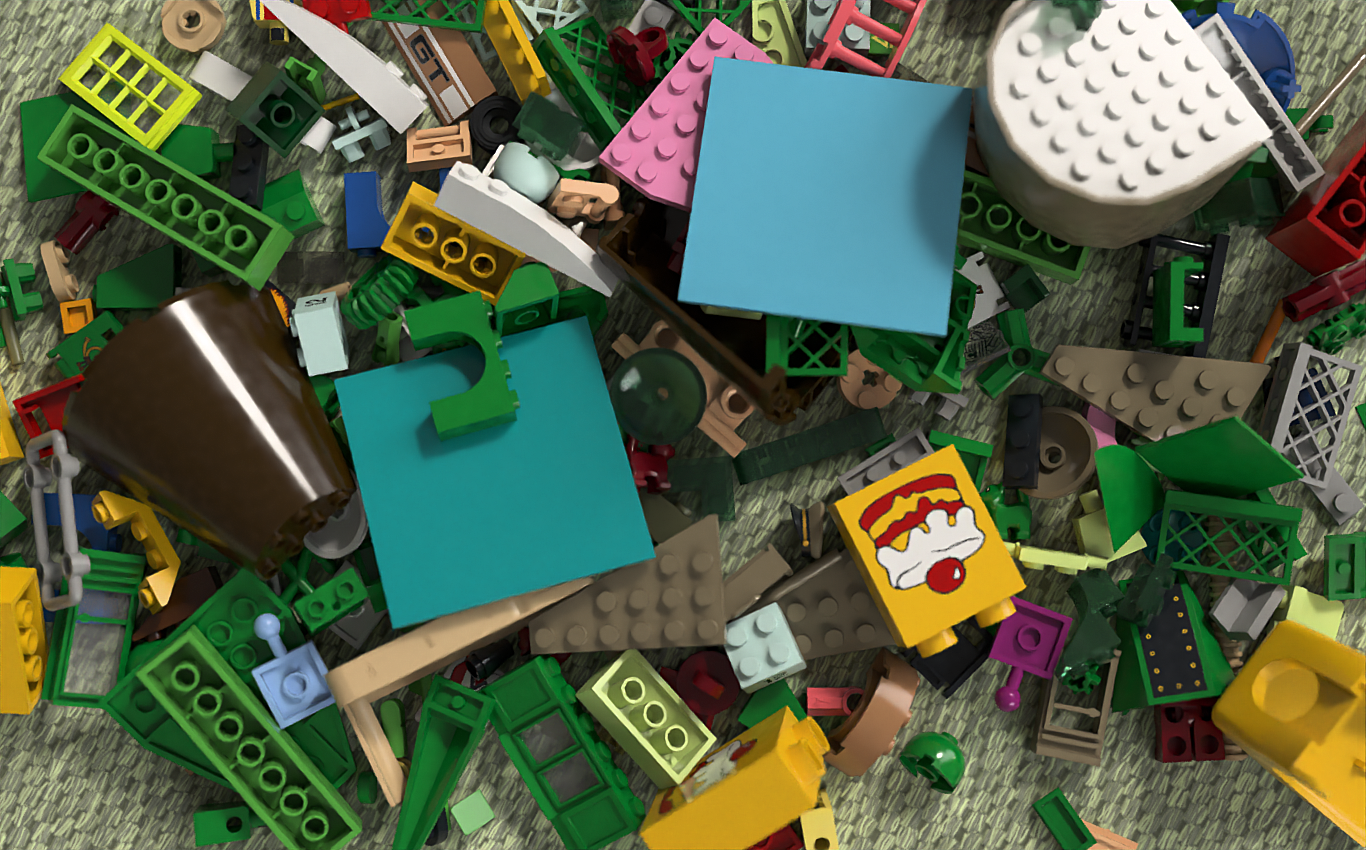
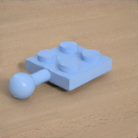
(293, 679)

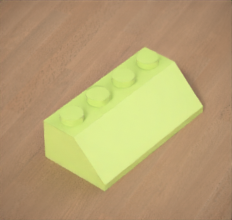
(646, 718)

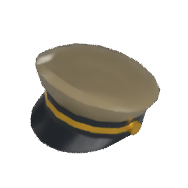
(809, 528)

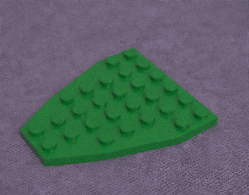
(229, 626)

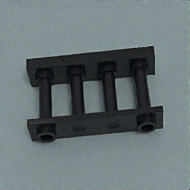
(1207, 282)

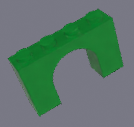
(466, 321)

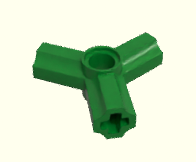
(1004, 370)

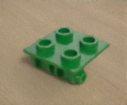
(1347, 324)

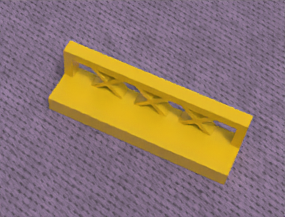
(514, 49)

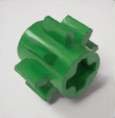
(1086, 682)

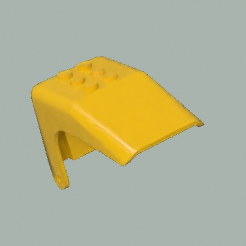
(1304, 720)

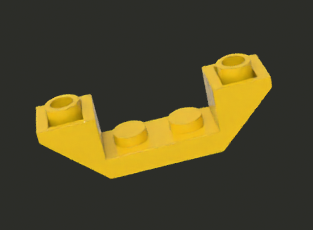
(115, 510)

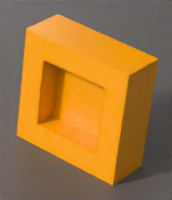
(77, 314)

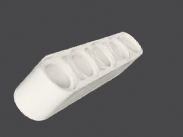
(228, 82)

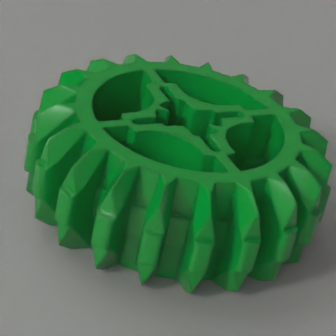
(378, 291)

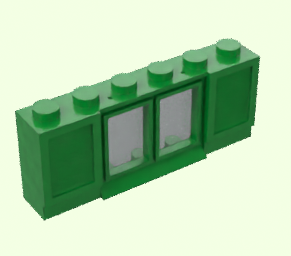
(562, 756)

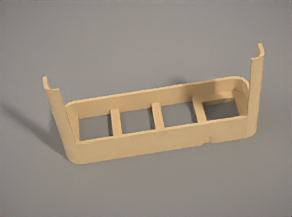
(423, 653)

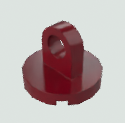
(637, 51)
(707, 682)

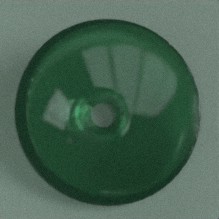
(638, 402)

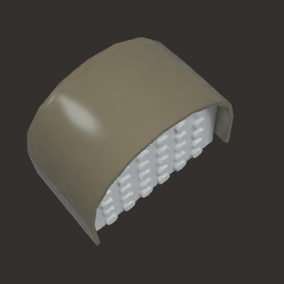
(1109, 125)

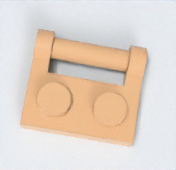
(439, 147)
(573, 196)

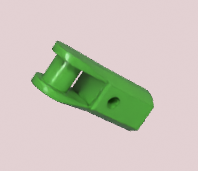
(387, 341)
(394, 726)

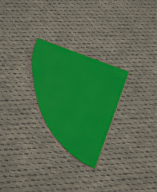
(1128, 491)

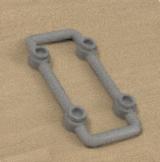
(35, 479)

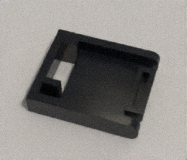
(953, 663)

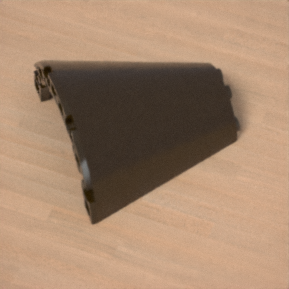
(732, 346)
(213, 425)

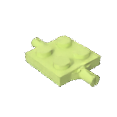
(1063, 561)

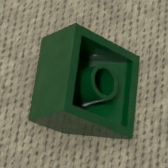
(275, 109)

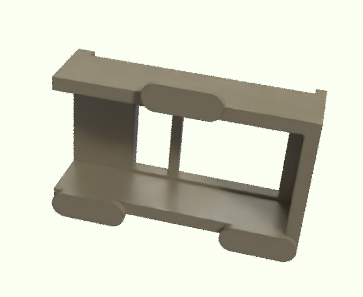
(751, 581)
(1067, 742)

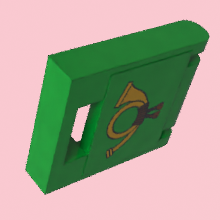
(84, 345)

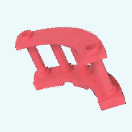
(848, 14)

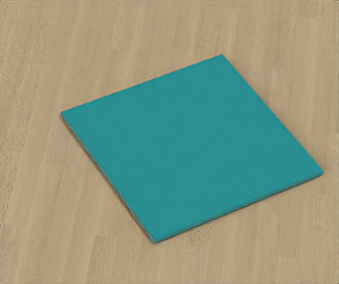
(501, 504)

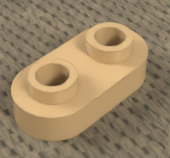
(61, 281)

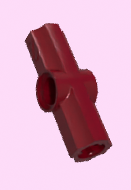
(90, 217)
(1326, 292)

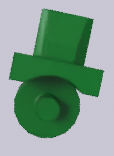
(20, 303)

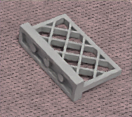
(1283, 402)

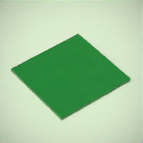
(38, 122)
(1220, 460)

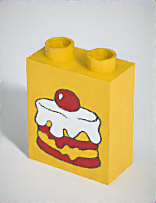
(928, 552)
(742, 788)

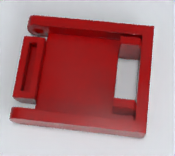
(52, 402)

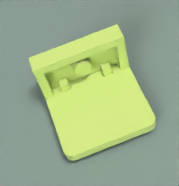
(1309, 610)

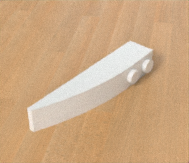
(359, 67)
(1286, 147)
(521, 224)

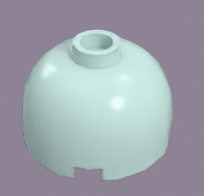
(524, 173)

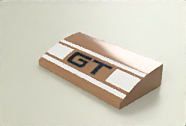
(441, 64)

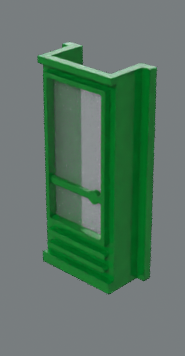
(95, 636)

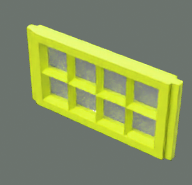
(130, 87)

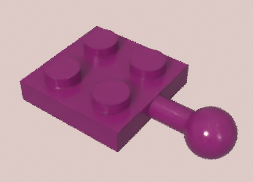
(1030, 643)

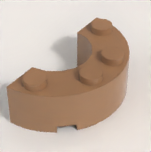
(877, 716)

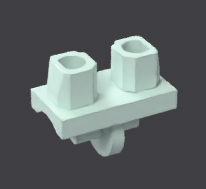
(349, 143)

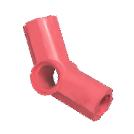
(829, 700)

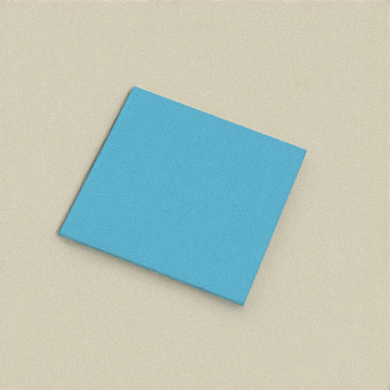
(827, 196)

